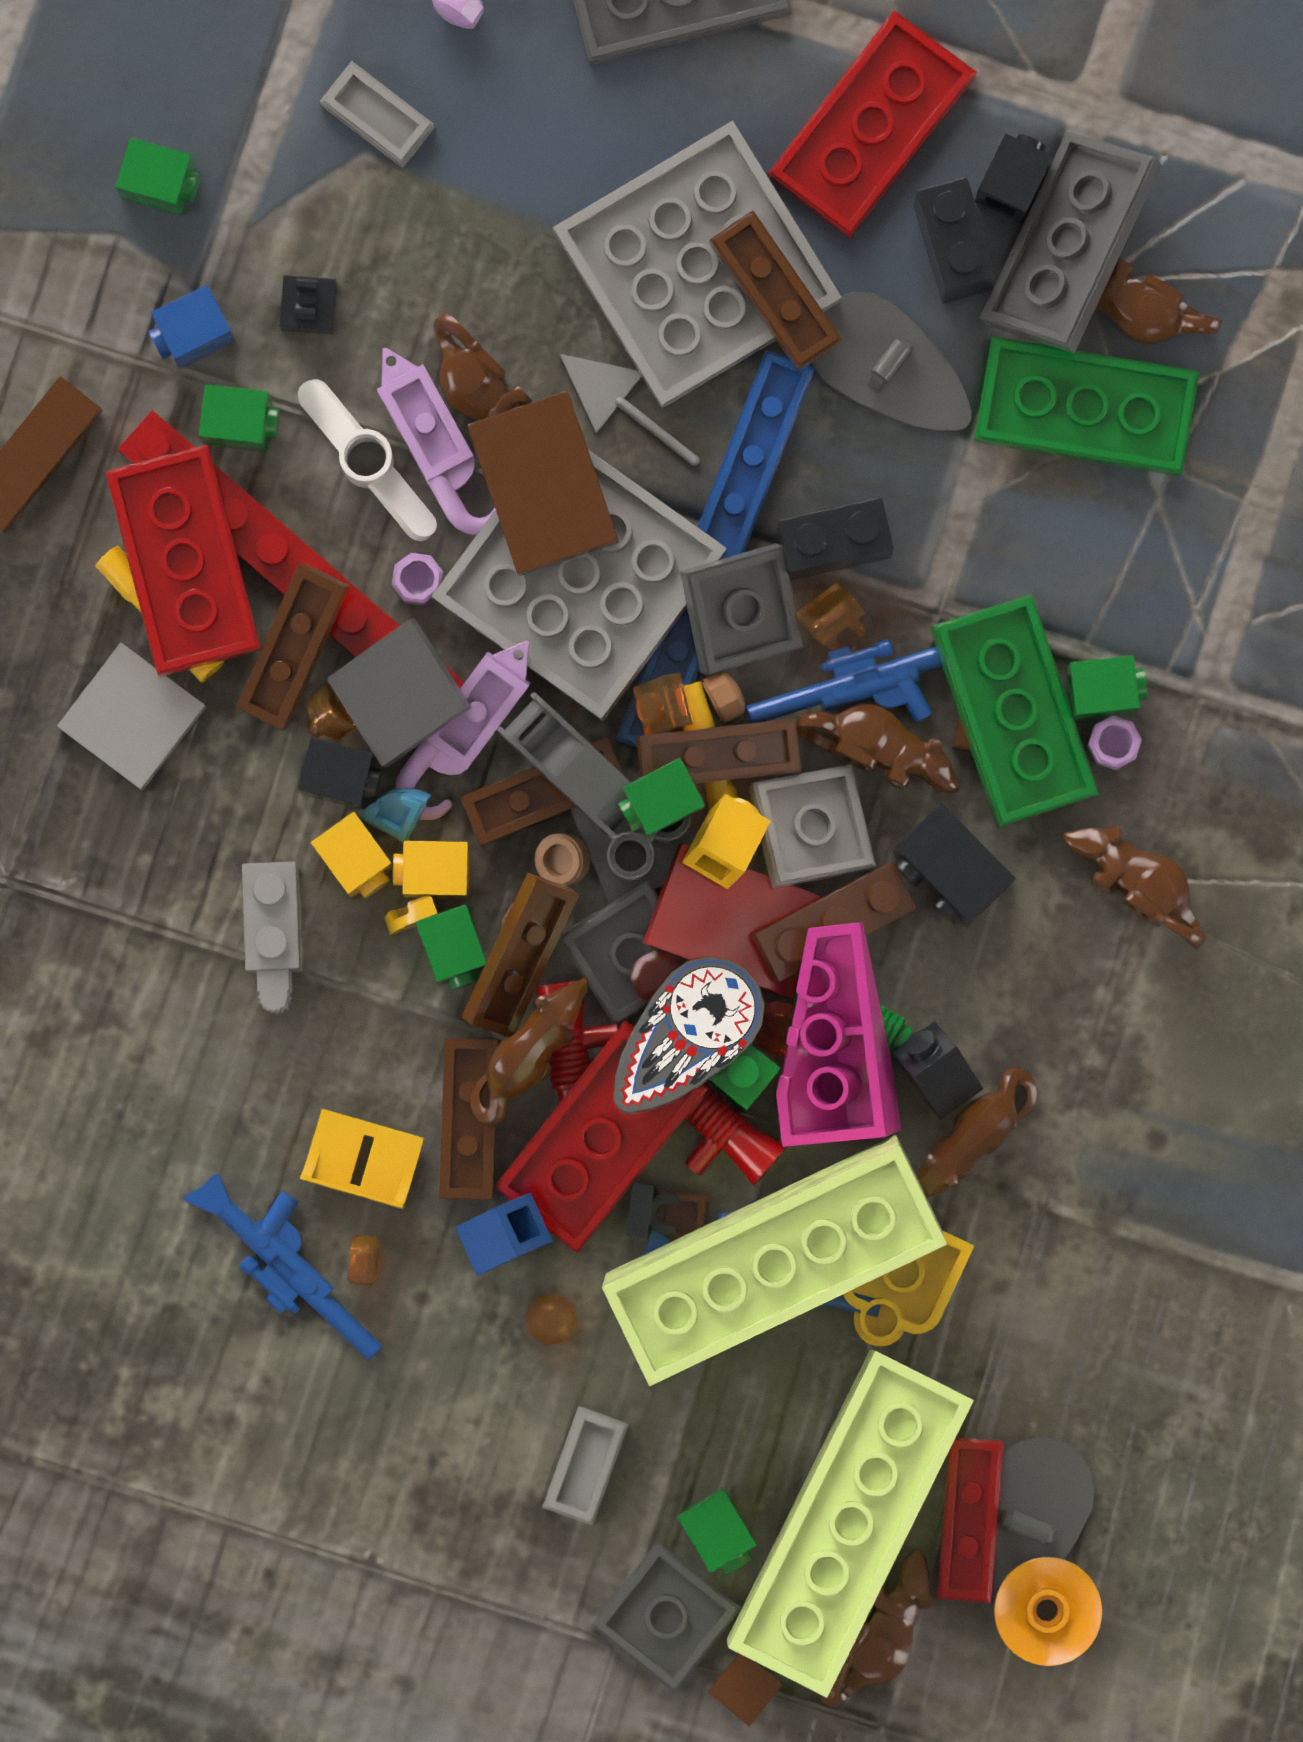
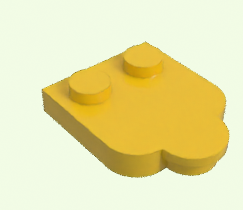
(910, 1295)

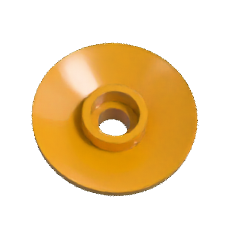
(1076, 1615)

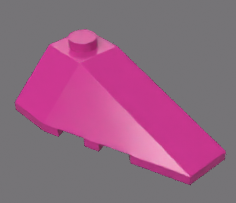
(838, 1055)

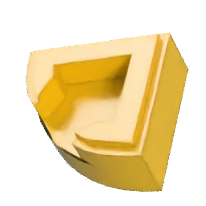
(407, 916)

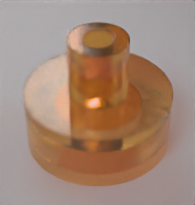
(328, 715)

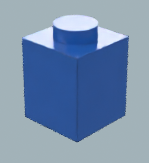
(190, 328)
(503, 1234)

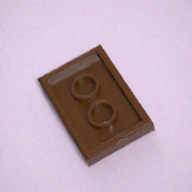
(543, 483)

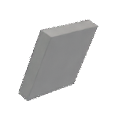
(131, 716)
(813, 827)

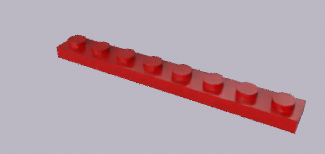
(268, 543)

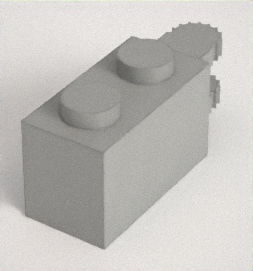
(273, 929)

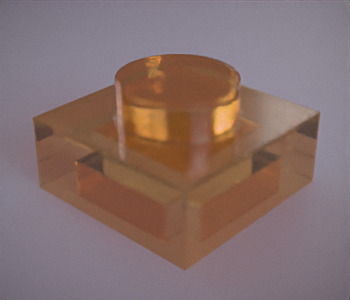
(662, 705)

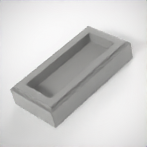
(377, 114)
(585, 1465)

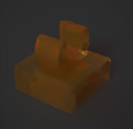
(830, 615)

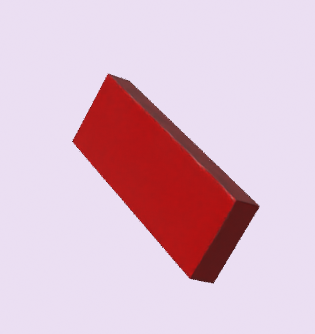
(971, 1520)

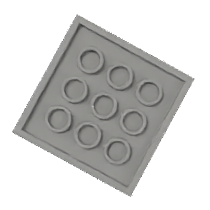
(660, 278)
(592, 615)

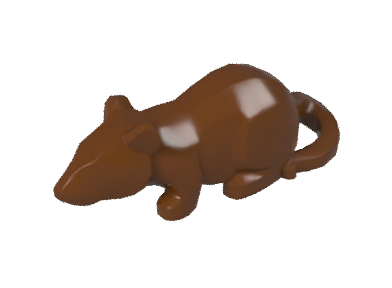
(1150, 309)
(470, 375)
(874, 736)
(1152, 882)
(524, 1057)
(977, 1131)
(887, 1634)

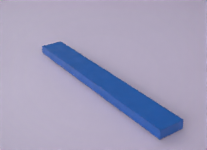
(733, 503)

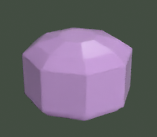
(460, 12)
(417, 578)
(1114, 742)

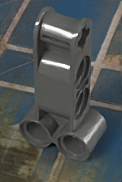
(583, 778)

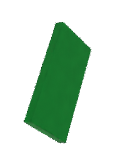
(1086, 406)
(1014, 710)

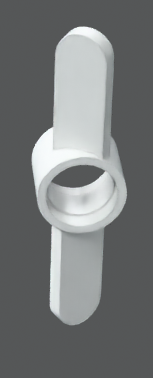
(385, 484)

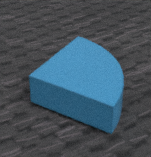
(397, 812)

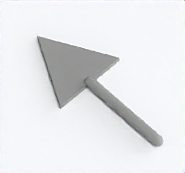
(604, 389)

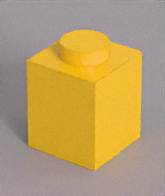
(727, 840)
(354, 857)
(433, 869)

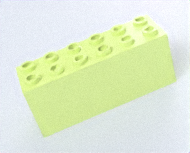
(772, 1260)
(848, 1523)

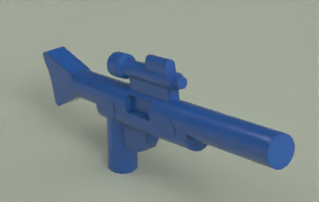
(858, 679)
(287, 1272)

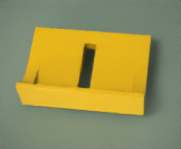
(337, 1149)

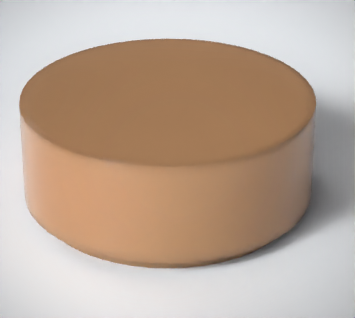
(562, 858)

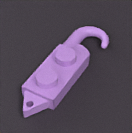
(430, 436)
(492, 694)

